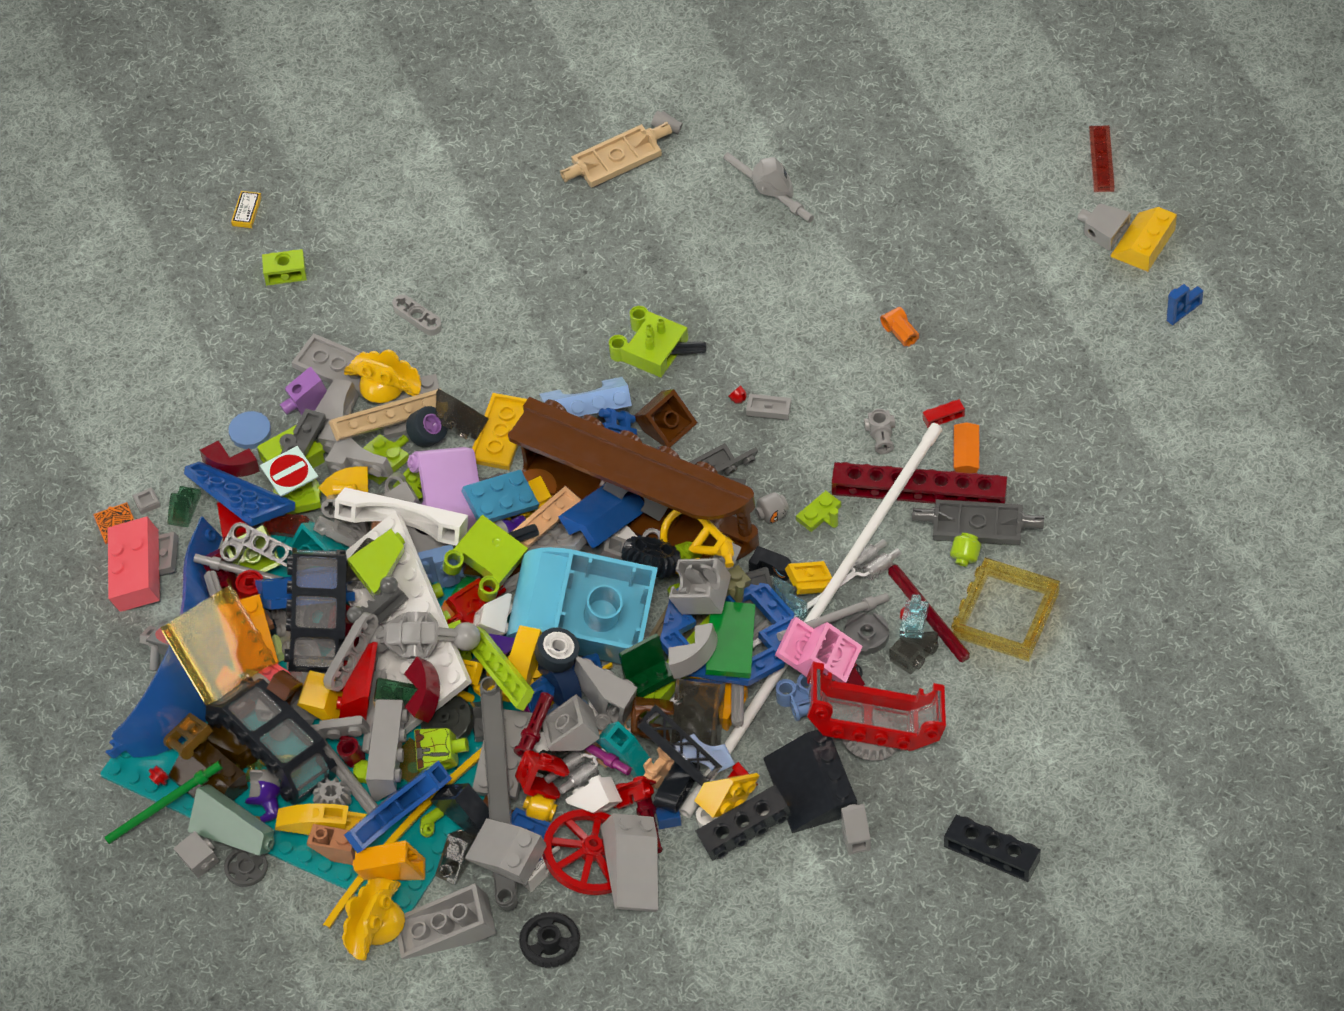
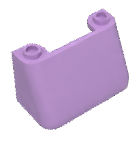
(443, 477)

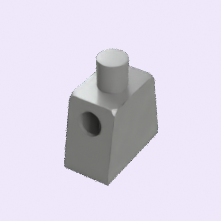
(1105, 224)

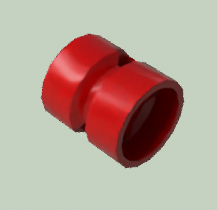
(246, 583)

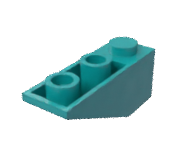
(622, 743)

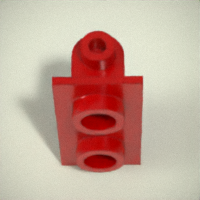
(639, 788)

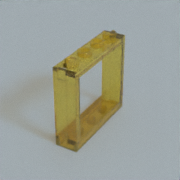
(1016, 576)

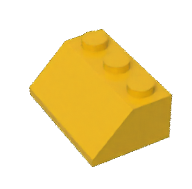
(1146, 238)

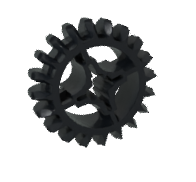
(652, 553)

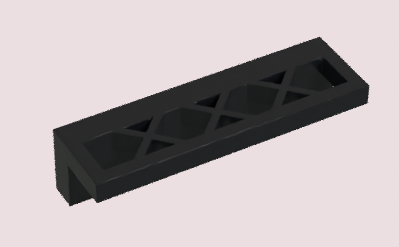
(673, 752)

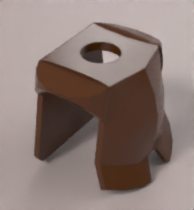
(645, 704)

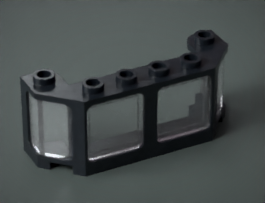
(315, 608)
(275, 737)

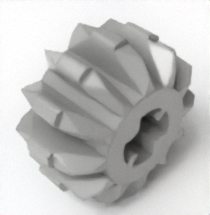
(332, 793)

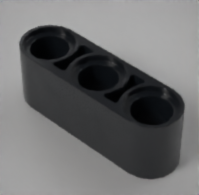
(674, 789)

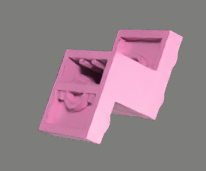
(822, 644)

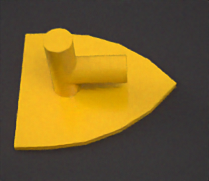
(350, 477)

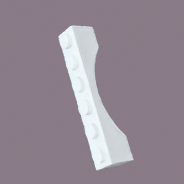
(363, 506)

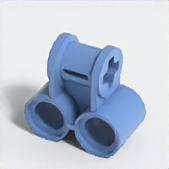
(797, 698)

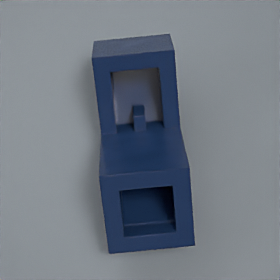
(565, 684)

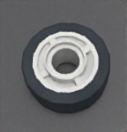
(557, 639)

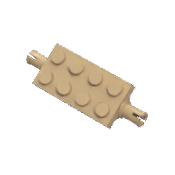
(617, 155)

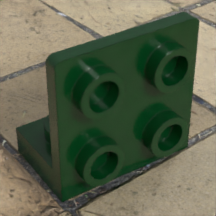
(646, 666)

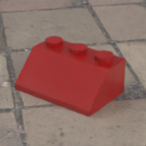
(358, 687)

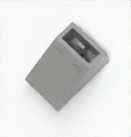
(605, 690)

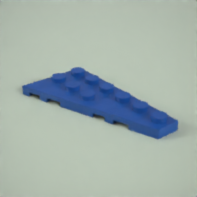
(239, 496)

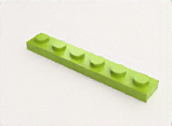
(503, 671)

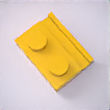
(809, 576)

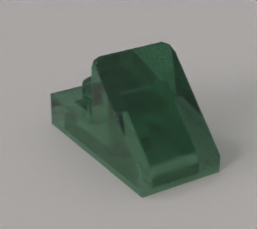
(183, 506)
(393, 690)

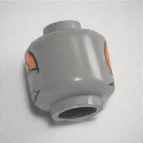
(771, 507)

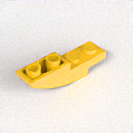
(303, 816)

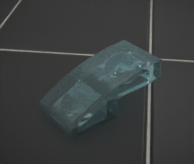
(786, 593)

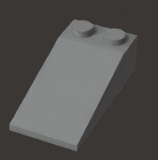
(632, 861)
(447, 923)

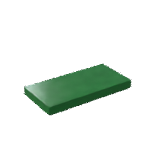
(734, 642)

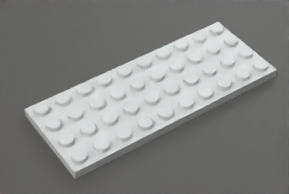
(417, 587)

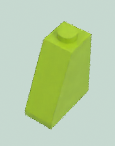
(377, 560)

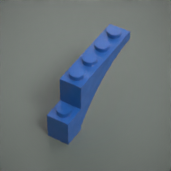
(397, 806)

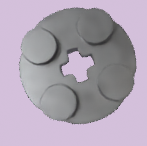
(874, 623)

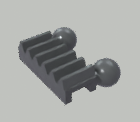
(384, 605)

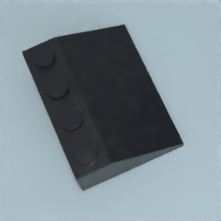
(810, 780)

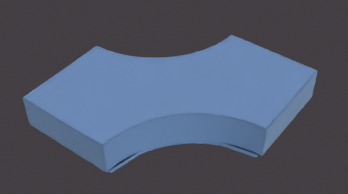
(719, 753)

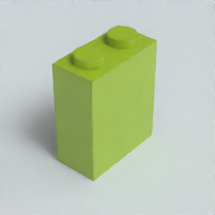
(272, 449)

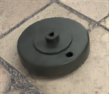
(454, 715)

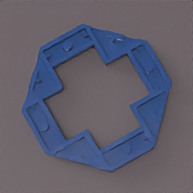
(763, 663)

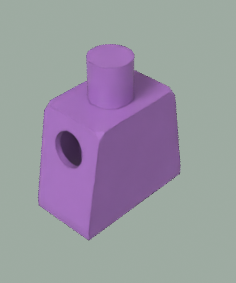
(304, 392)

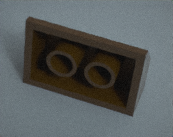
(229, 780)

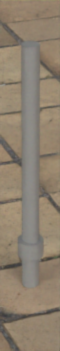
(795, 207)
(216, 563)
(867, 604)

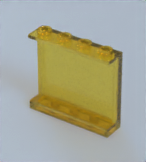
(217, 644)

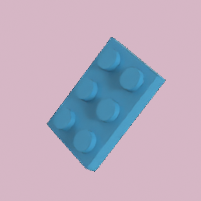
(500, 496)

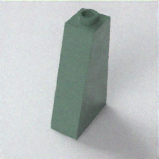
(228, 823)

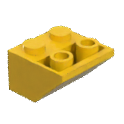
(725, 794)

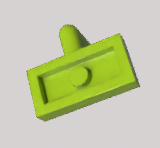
(820, 510)

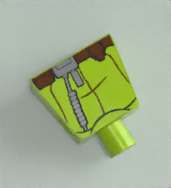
(438, 745)

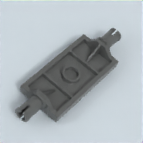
(988, 521)

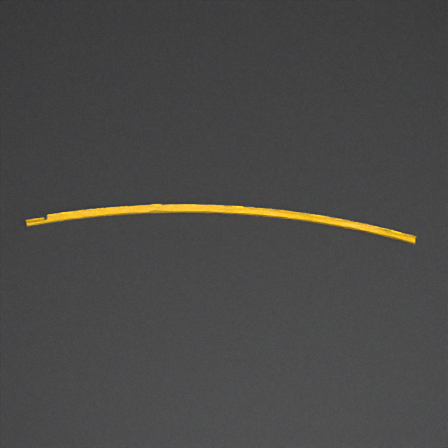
(404, 827)

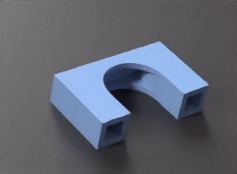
(612, 394)

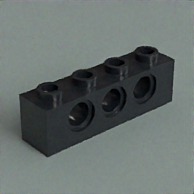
(746, 812)
(999, 858)

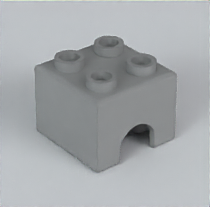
(701, 586)

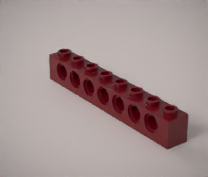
(922, 487)

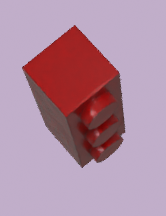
(944, 413)

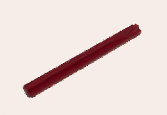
(932, 618)

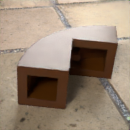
(285, 687)

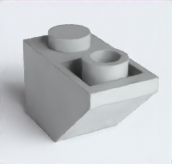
(855, 829)

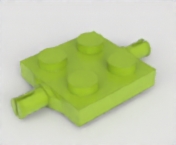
(392, 450)
(305, 497)

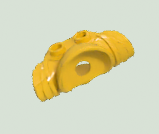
(384, 376)
(372, 917)

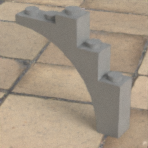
(346, 453)

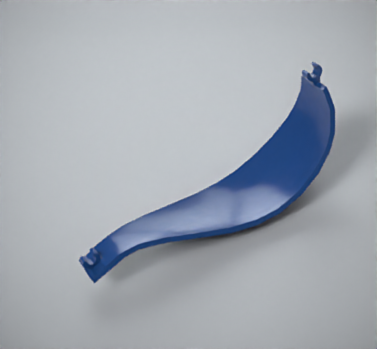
(171, 691)

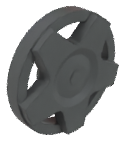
(245, 868)

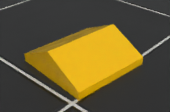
(317, 698)

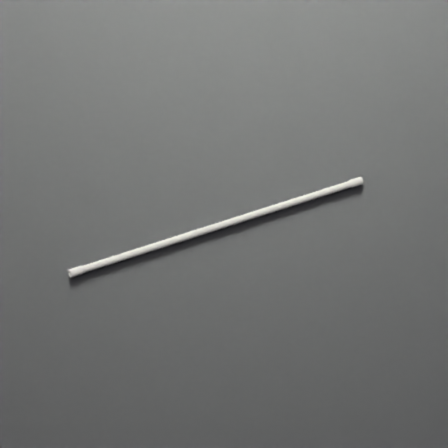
(928, 440)

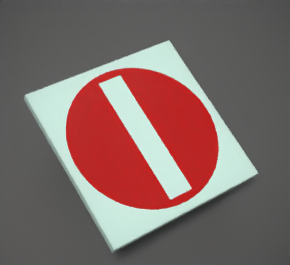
(289, 471)

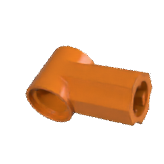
(897, 322)

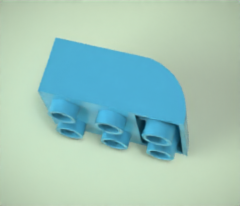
(587, 594)

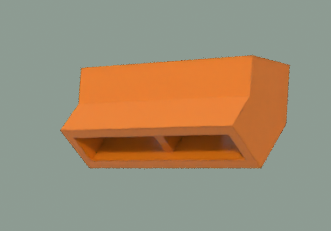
(966, 447)

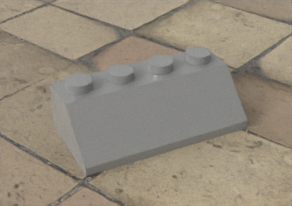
(386, 748)

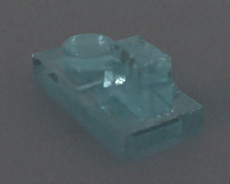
(914, 617)

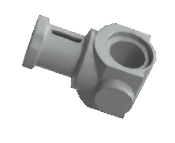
(879, 426)

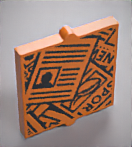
(112, 517)

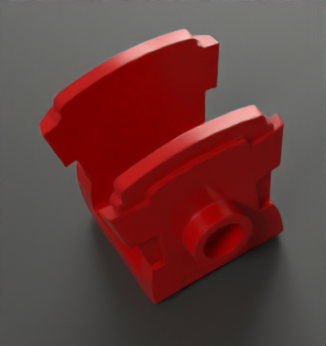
(536, 785)

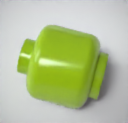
(965, 549)

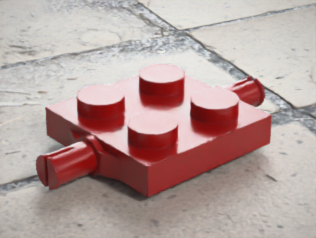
(467, 602)

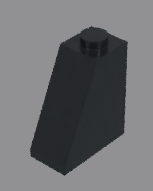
(462, 806)

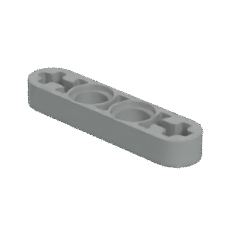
(352, 652)

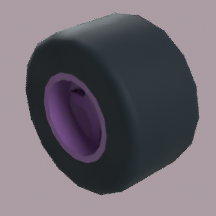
(425, 427)

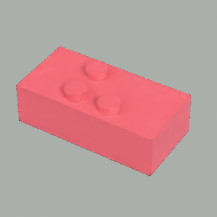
(133, 564)

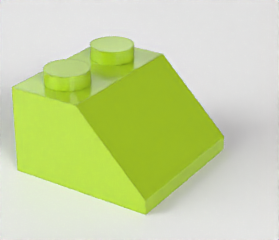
(254, 559)

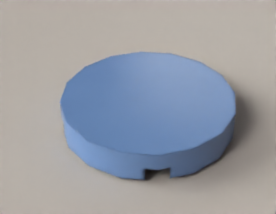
(249, 429)

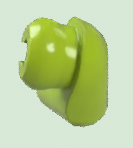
(427, 822)

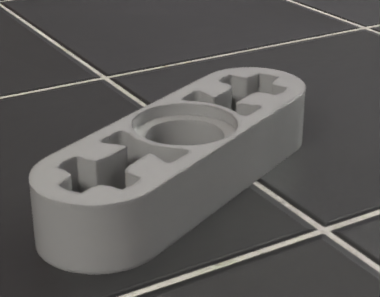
(414, 307)

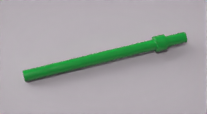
(200, 777)

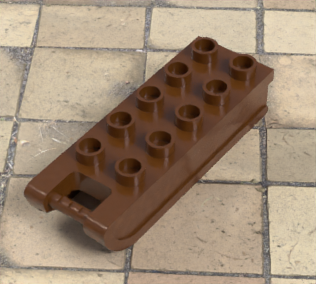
(588, 455)

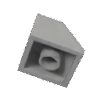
(571, 726)

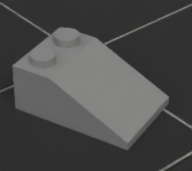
(507, 850)

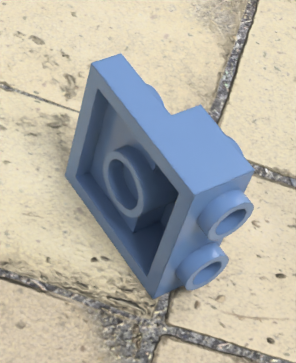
(433, 561)

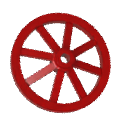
(590, 849)

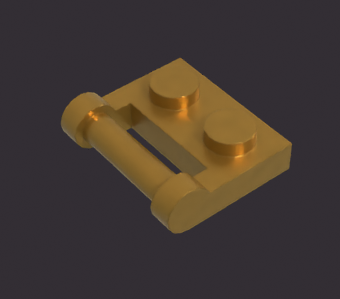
(193, 730)

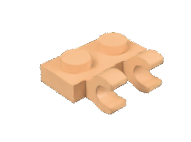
(659, 769)

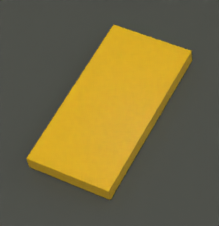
(493, 444)

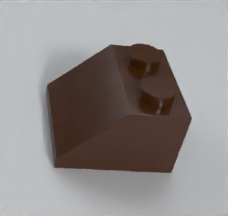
(665, 418)

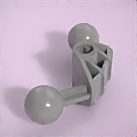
(418, 633)

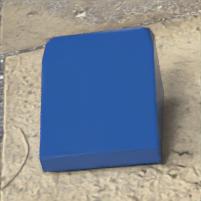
(667, 819)

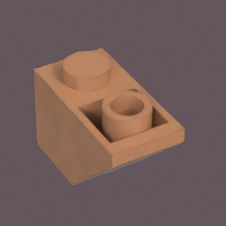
(331, 844)

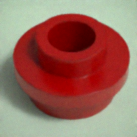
(158, 775)

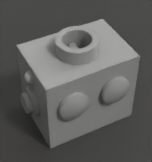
(197, 854)

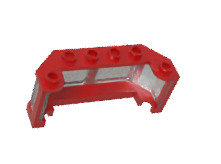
(874, 713)

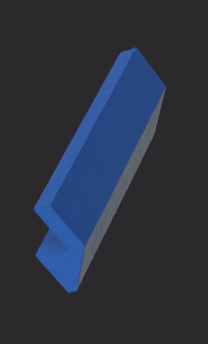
(601, 515)
(274, 592)

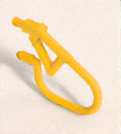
(721, 548)

